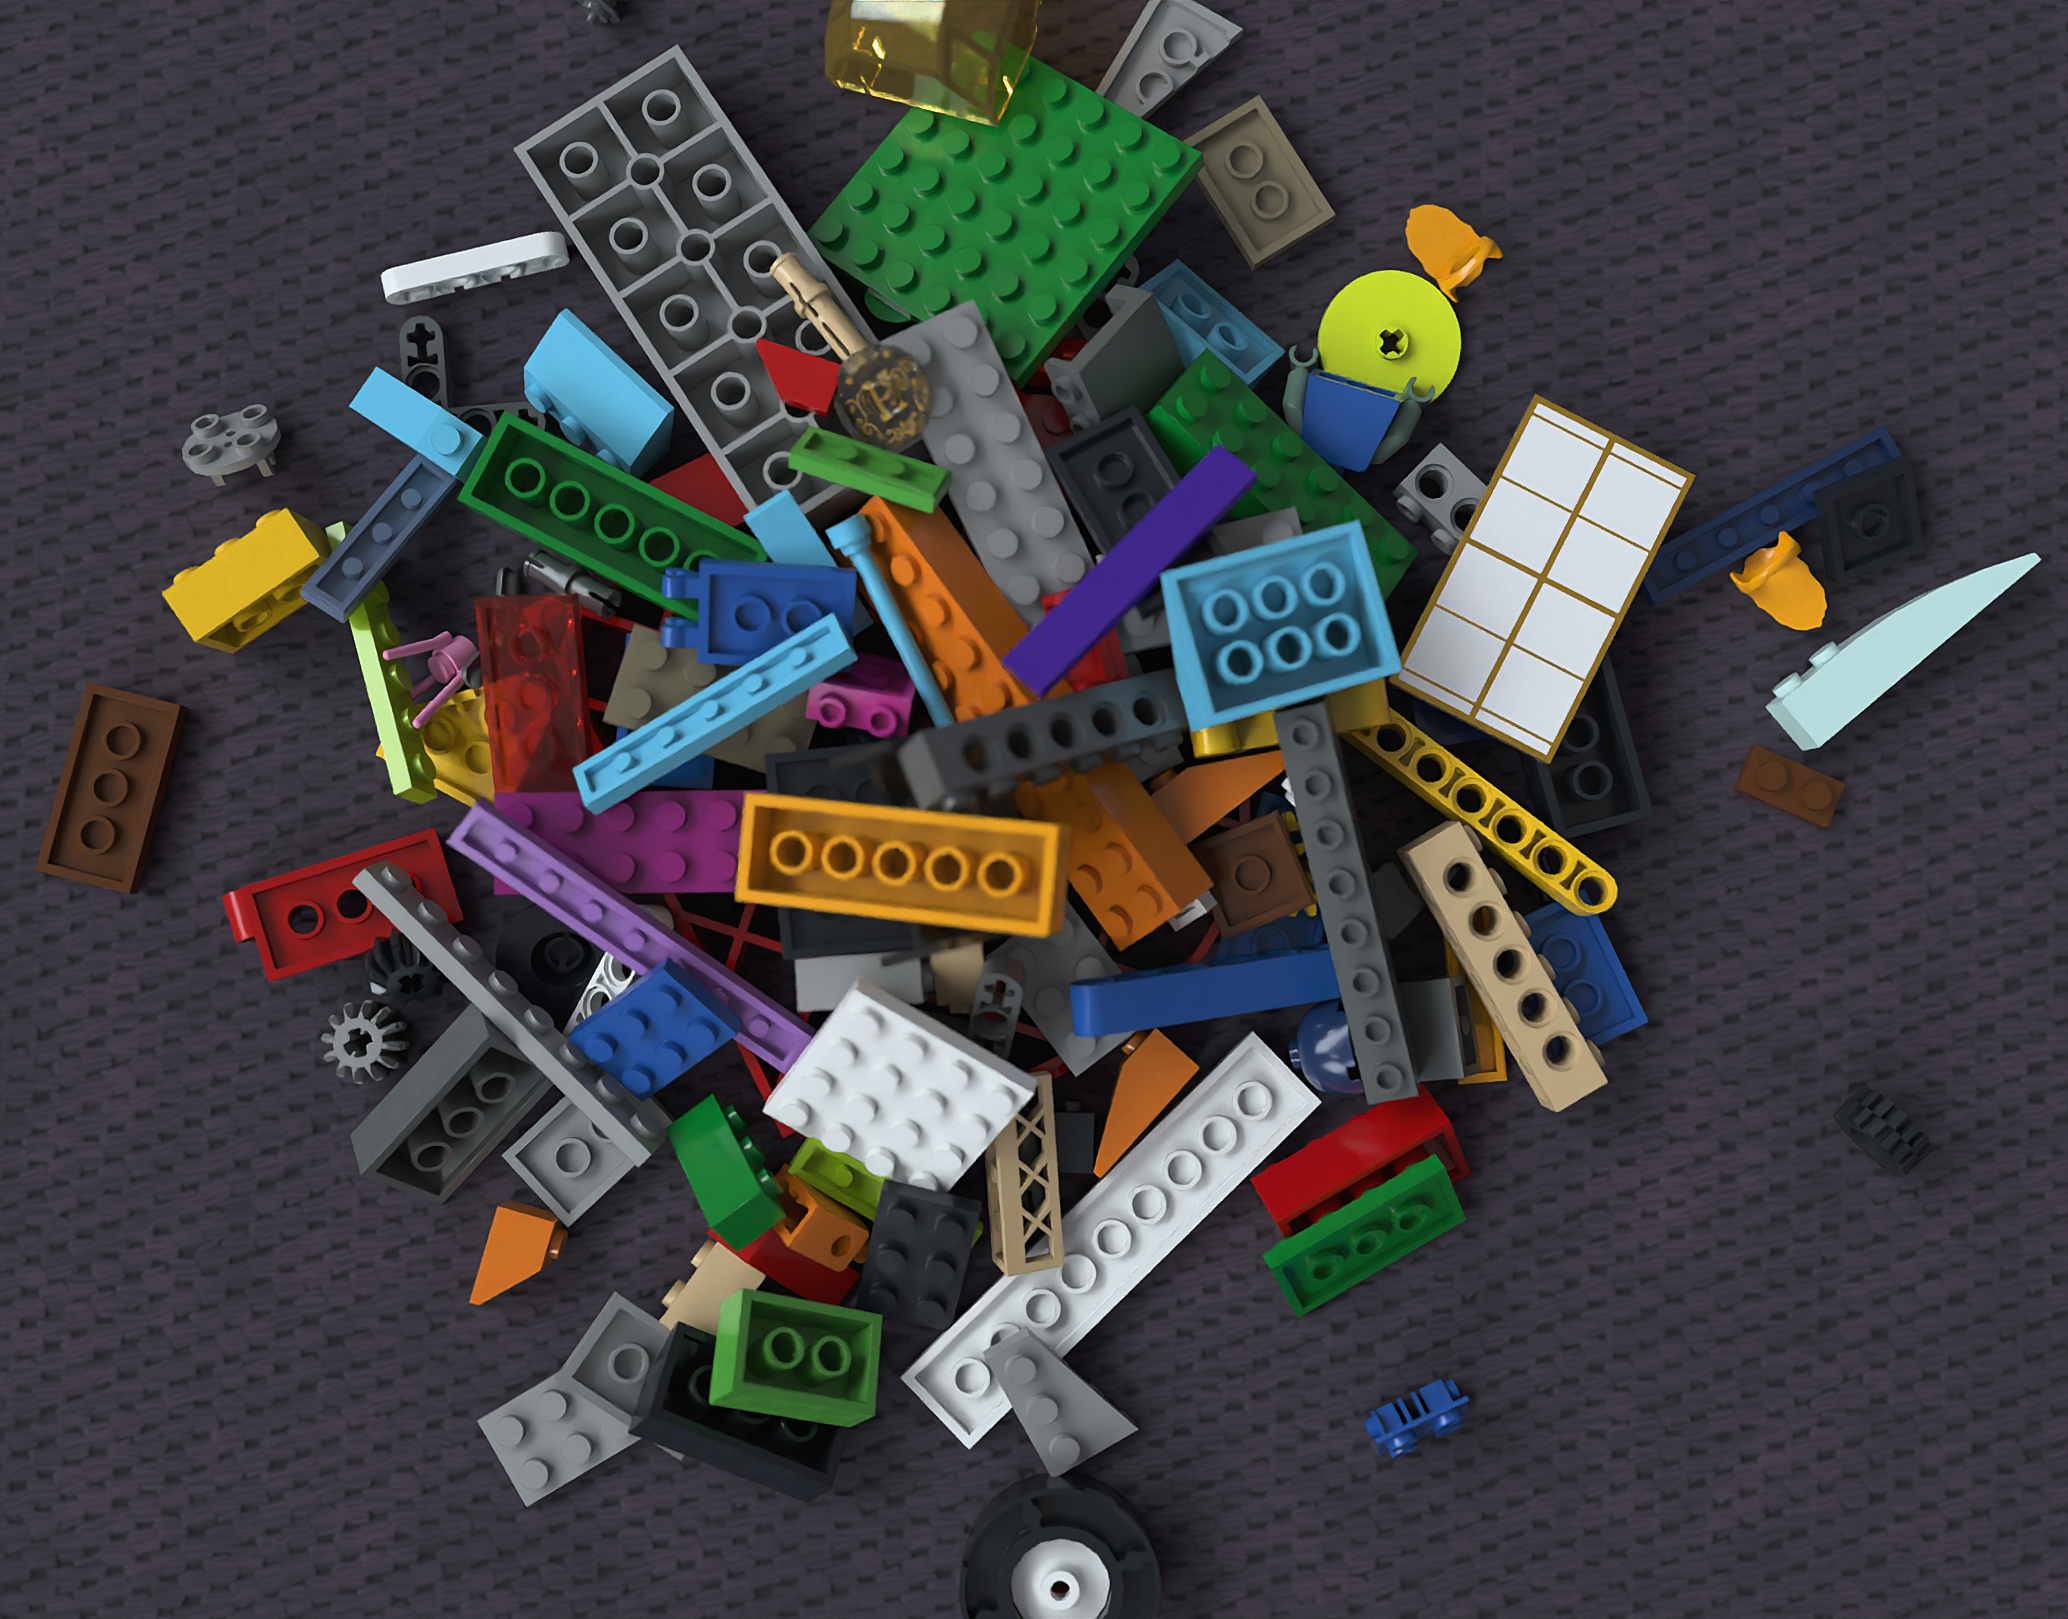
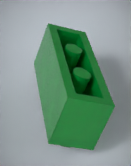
(727, 1172)

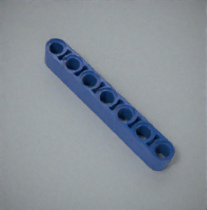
(1203, 990)

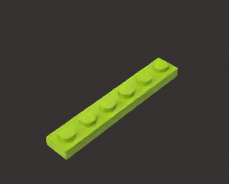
(389, 691)

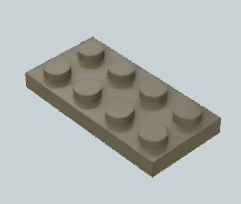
(661, 678)

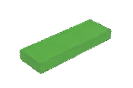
(870, 469)

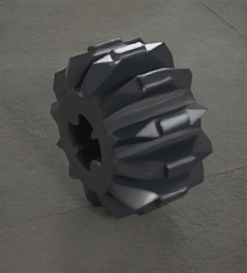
(401, 970)

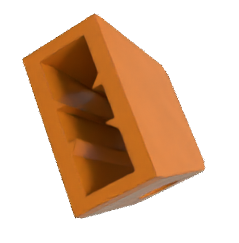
(828, 1232)

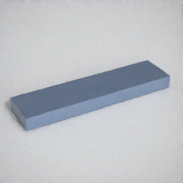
(379, 538)

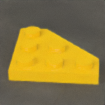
(459, 747)

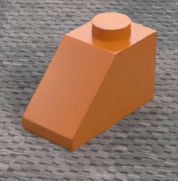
(517, 1247)

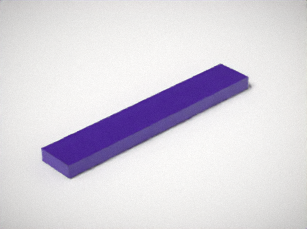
(1129, 571)

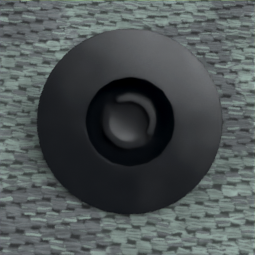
(548, 960)

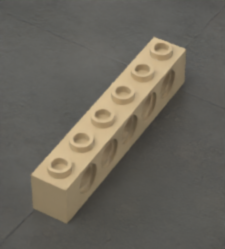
(1578, 1066)

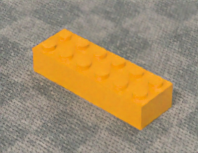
(904, 863)

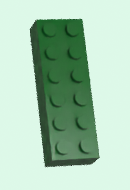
(1216, 407)
(597, 513)

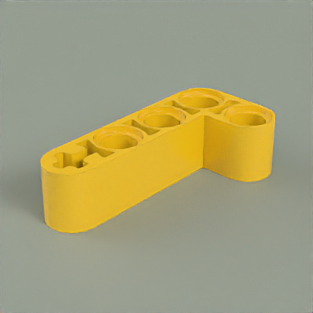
(1352, 708)

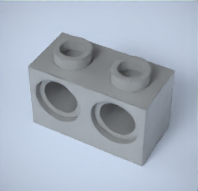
(1458, 492)

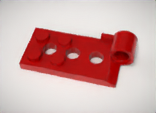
(266, 908)

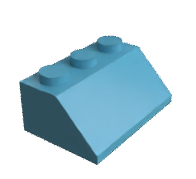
(1204, 320)
(598, 397)

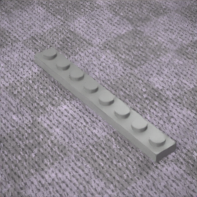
(499, 999)

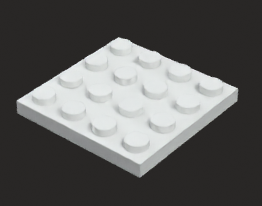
(899, 1091)

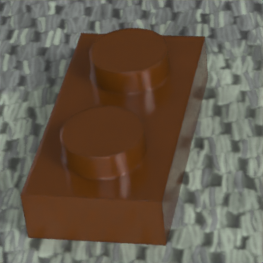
(1789, 787)

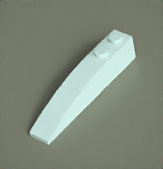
(1880, 654)

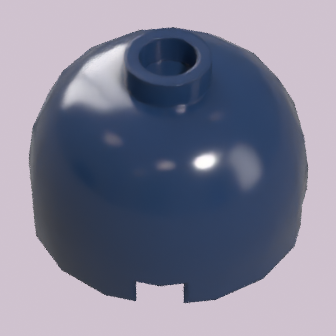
(1327, 1050)

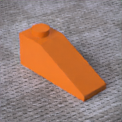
(1211, 790)
(1143, 1087)

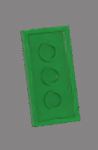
(1365, 1235)

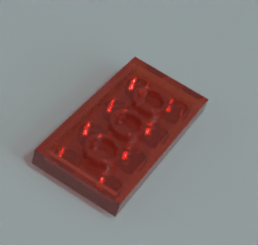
(534, 690)

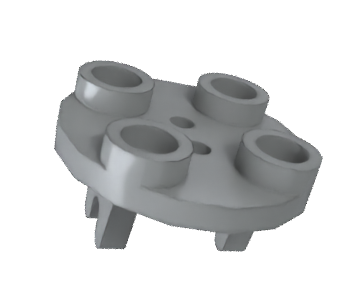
(232, 443)

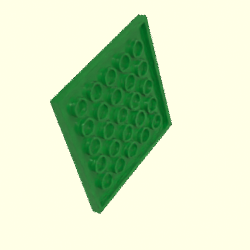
(1006, 214)

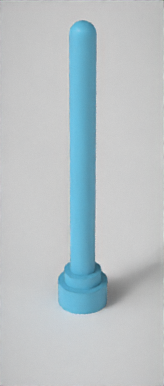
(854, 541)

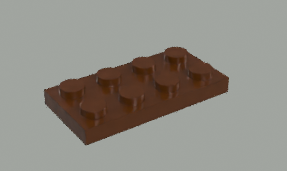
(111, 788)

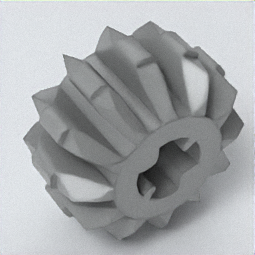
(378, 1053)

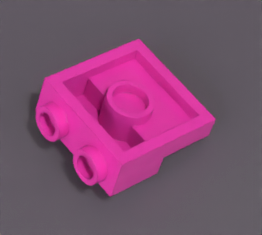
(871, 697)

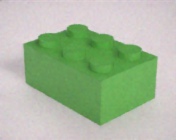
(796, 1358)

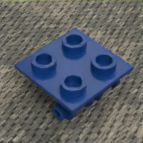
(1442, 1418)

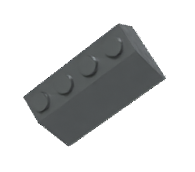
(449, 1110)

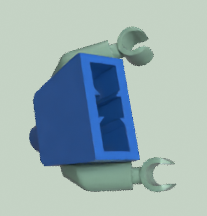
(1346, 418)

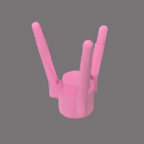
(446, 663)

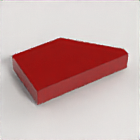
(800, 377)

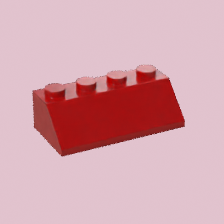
(1356, 1158)

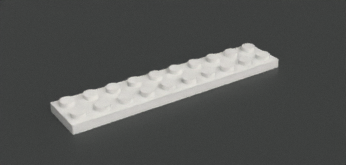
(1118, 1230)

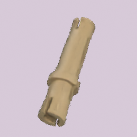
(815, 302)

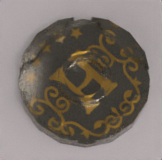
(883, 396)

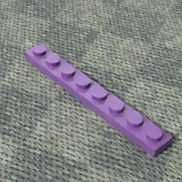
(623, 927)

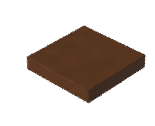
(1254, 874)

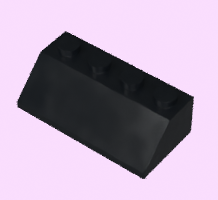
(763, 1448)

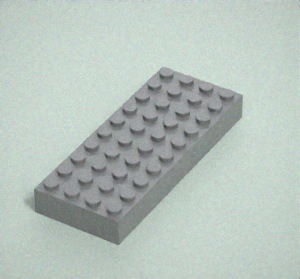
(685, 250)

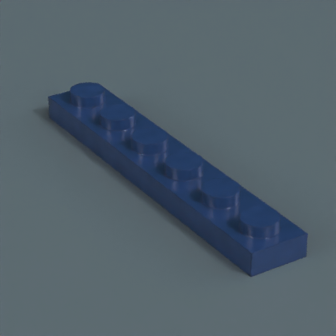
(1758, 518)

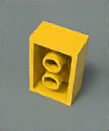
(249, 581)

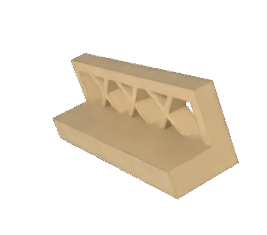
(1006, 1188)

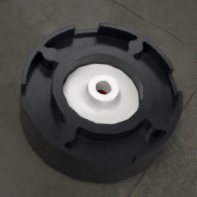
(1062, 1532)

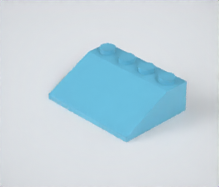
(1277, 625)

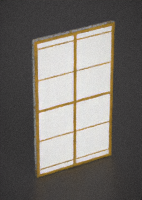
(1541, 579)

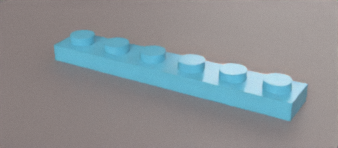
(714, 714)

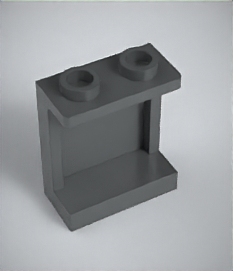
(1121, 365)

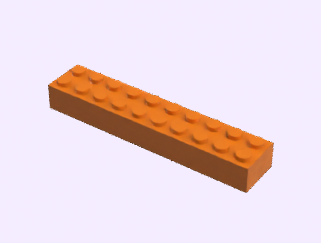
(1122, 846)

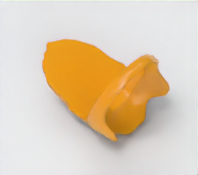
(1448, 247)
(1783, 585)

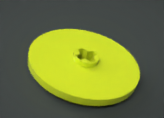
(1387, 305)

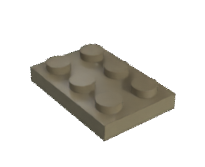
(1258, 183)

